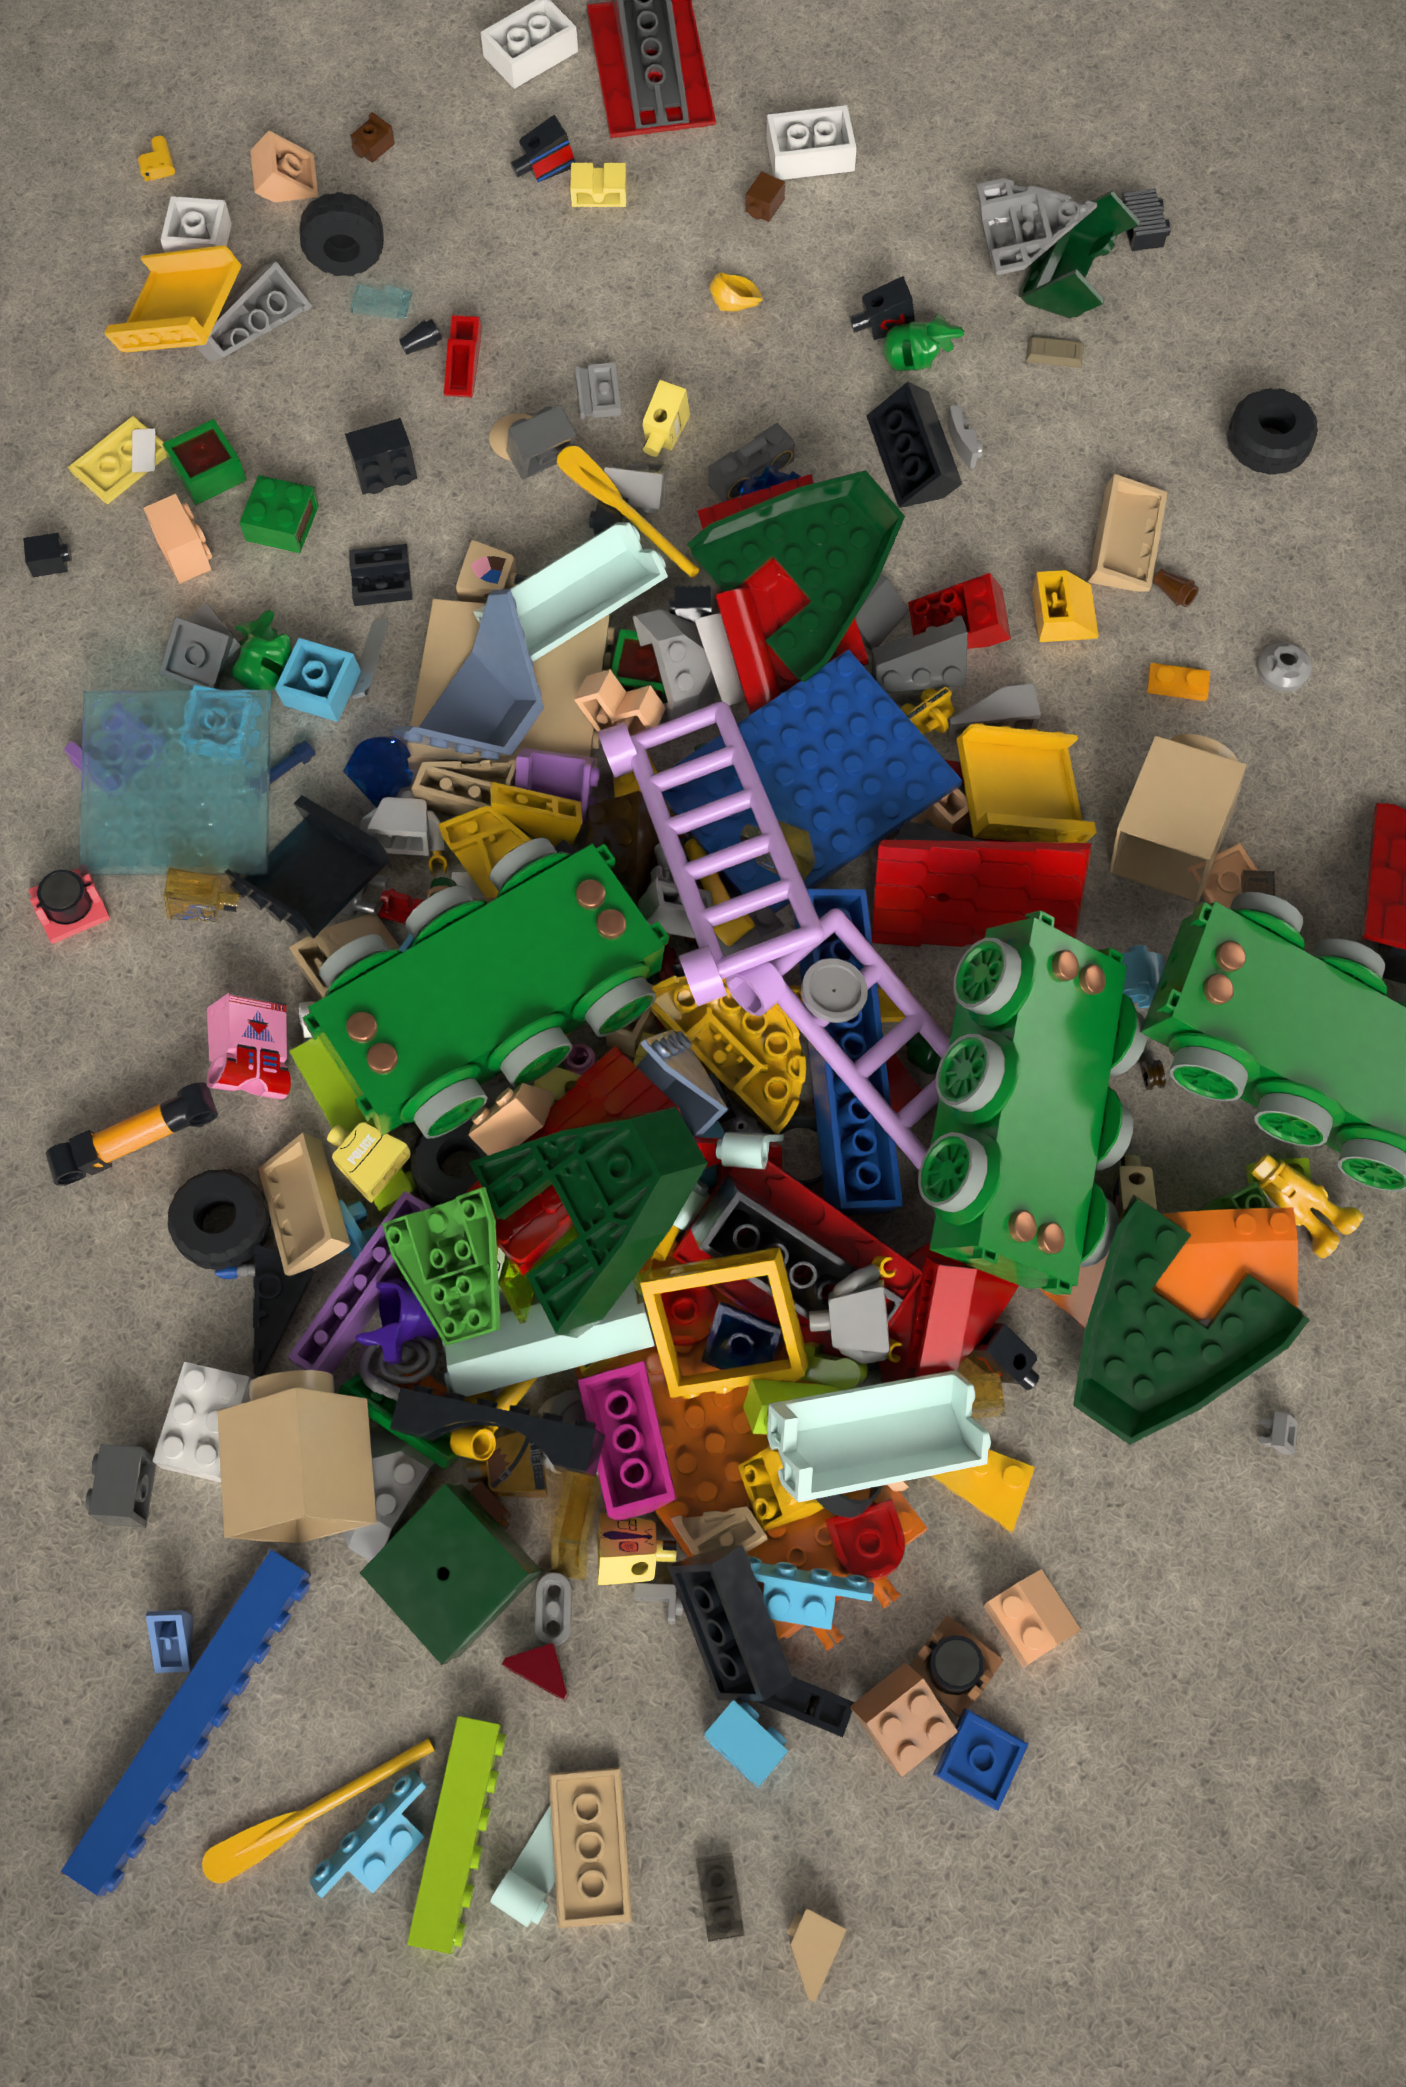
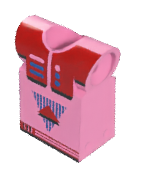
(248, 1046)

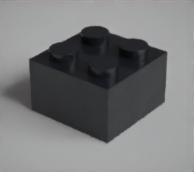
(381, 456)

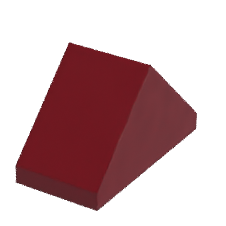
(541, 1668)

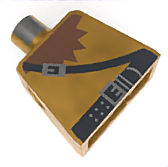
(512, 1469)

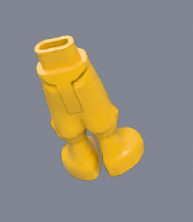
(1292, 1189)

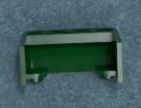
(1058, 275)

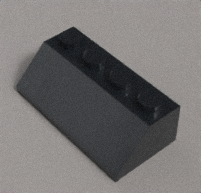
(913, 447)
(731, 1624)

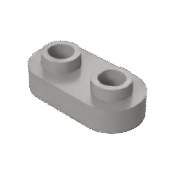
(553, 1610)

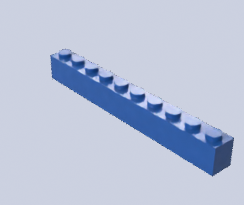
(185, 1725)

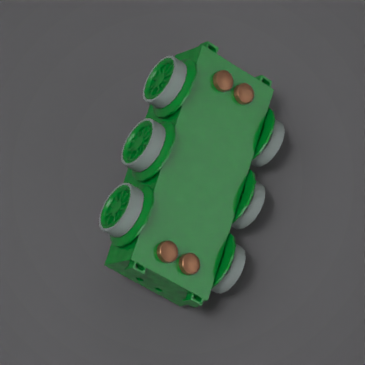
(486, 987)
(1288, 1032)
(1031, 1106)

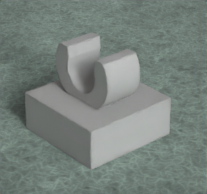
(1283, 1433)

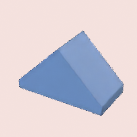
(170, 1640)

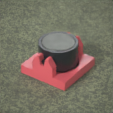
(67, 898)

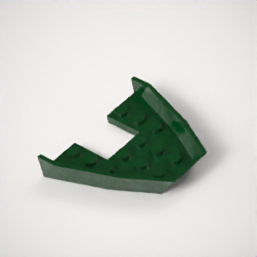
(829, 543)
(622, 1192)
(1150, 1359)

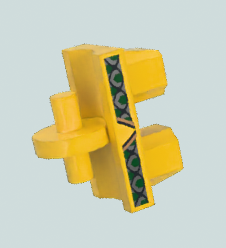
(932, 711)

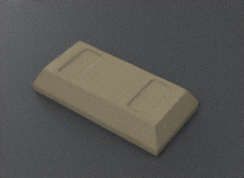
(1055, 352)

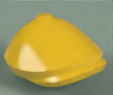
(734, 292)

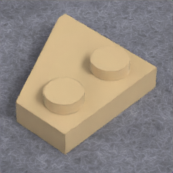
(720, 1529)

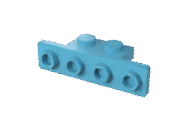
(806, 1595)
(377, 1844)

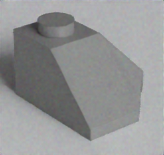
(641, 483)

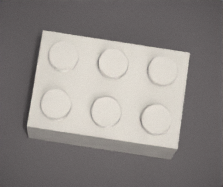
(529, 42)
(811, 142)
(191, 1427)

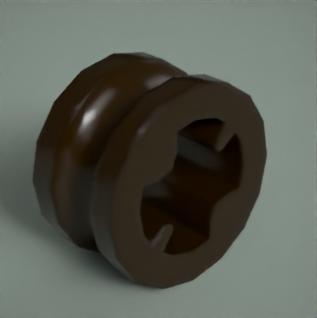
(1153, 1074)

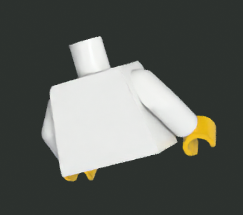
(406, 828)

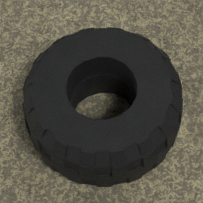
(341, 234)
(1268, 451)
(427, 1163)
(202, 1195)

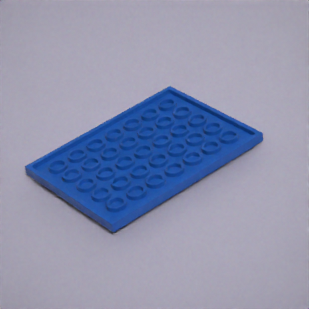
(831, 763)

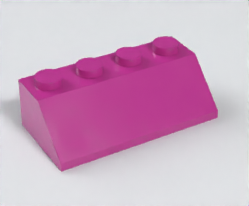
(633, 1454)

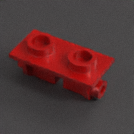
(397, 905)

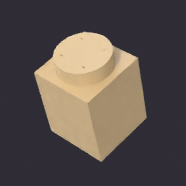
(1178, 814)
(295, 1460)

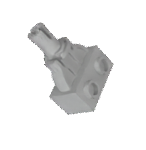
(663, 902)

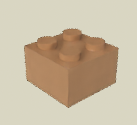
(903, 1719)

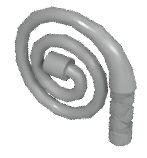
(392, 1391)

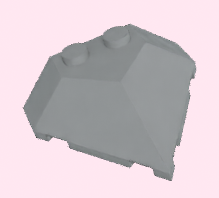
(1024, 221)
(681, 662)
(397, 1479)

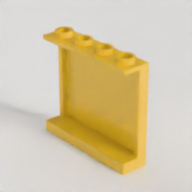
(178, 300)
(1021, 785)

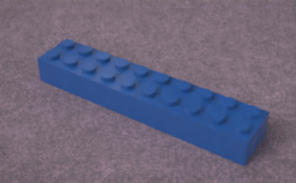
(854, 1149)

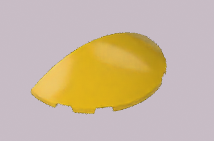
(751, 1055)

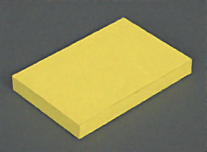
(108, 465)

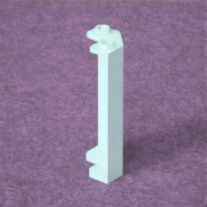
(583, 587)
(535, 1350)
(876, 1435)

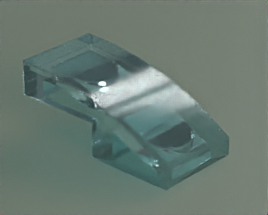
(388, 303)

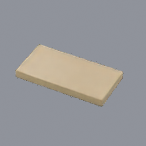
(589, 1847)

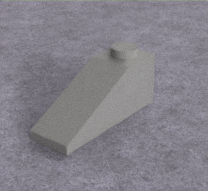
(1009, 706)

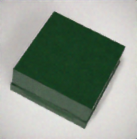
(450, 1572)

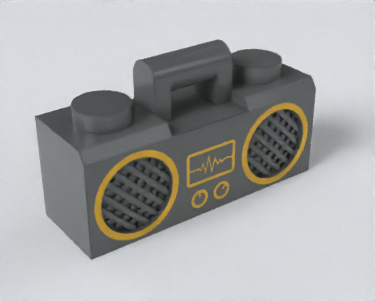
(768, 448)

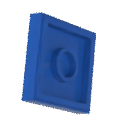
(981, 1759)

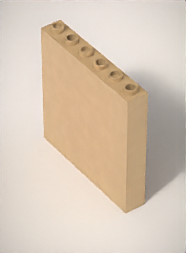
(558, 674)

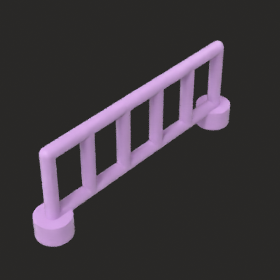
(707, 965)
(763, 987)

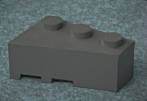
(924, 660)

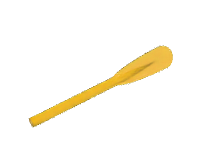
(593, 479)
(257, 1842)

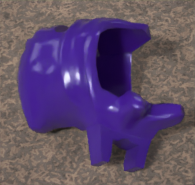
(400, 1318)

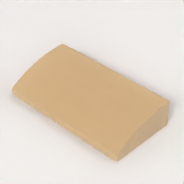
(1127, 535)
(303, 1205)

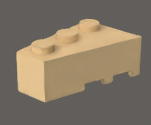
(460, 787)

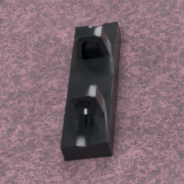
(824, 1711)

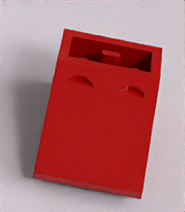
(978, 602)

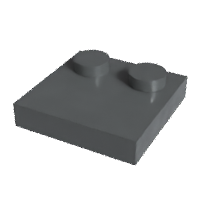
(195, 654)

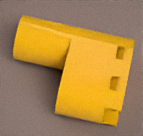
(156, 163)

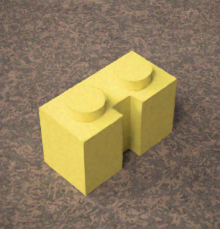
(598, 185)

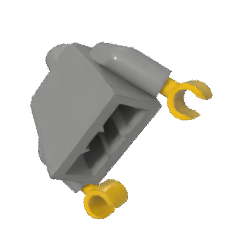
(859, 1315)

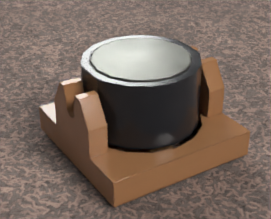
(955, 1665)

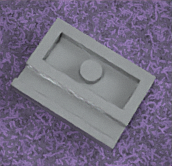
(598, 390)

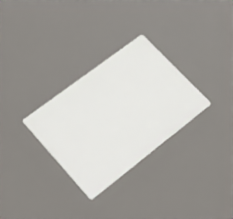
(720, 658)

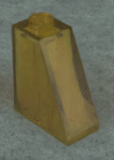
(575, 1525)

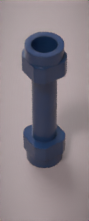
(301, 753)

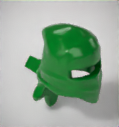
(918, 343)
(261, 654)

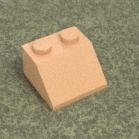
(282, 169)
(512, 1118)
(1031, 1617)

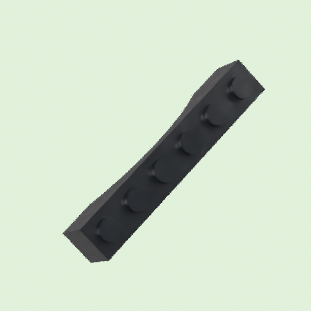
(432, 1416)

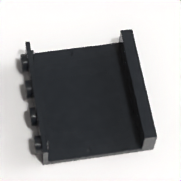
(313, 870)

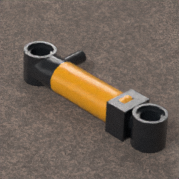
(95, 1151)

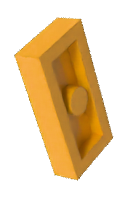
(1178, 681)

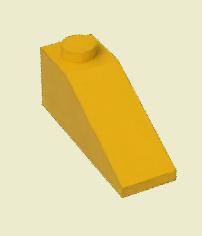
(538, 812)

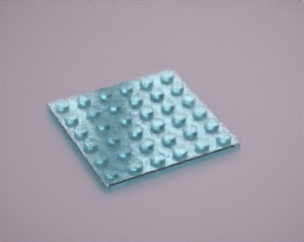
(175, 782)

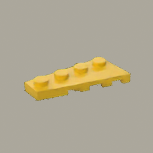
(992, 1488)

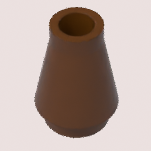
(1178, 588)

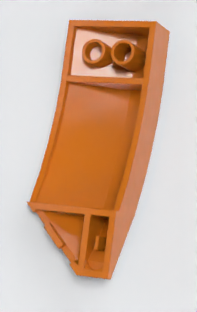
(1212, 1261)

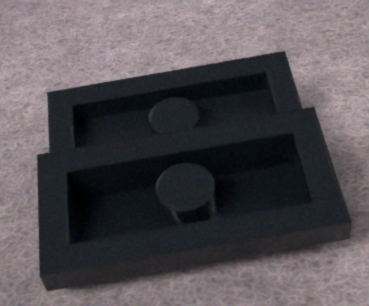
(380, 575)

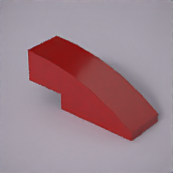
(462, 356)

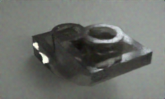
(720, 1897)

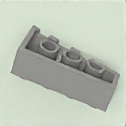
(255, 310)

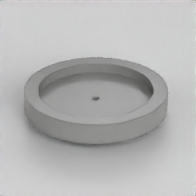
(837, 976)

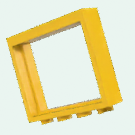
(716, 1271)

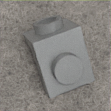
(659, 1592)

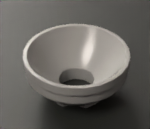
(1282, 676)

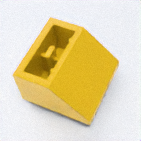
(1063, 607)
(767, 1496)

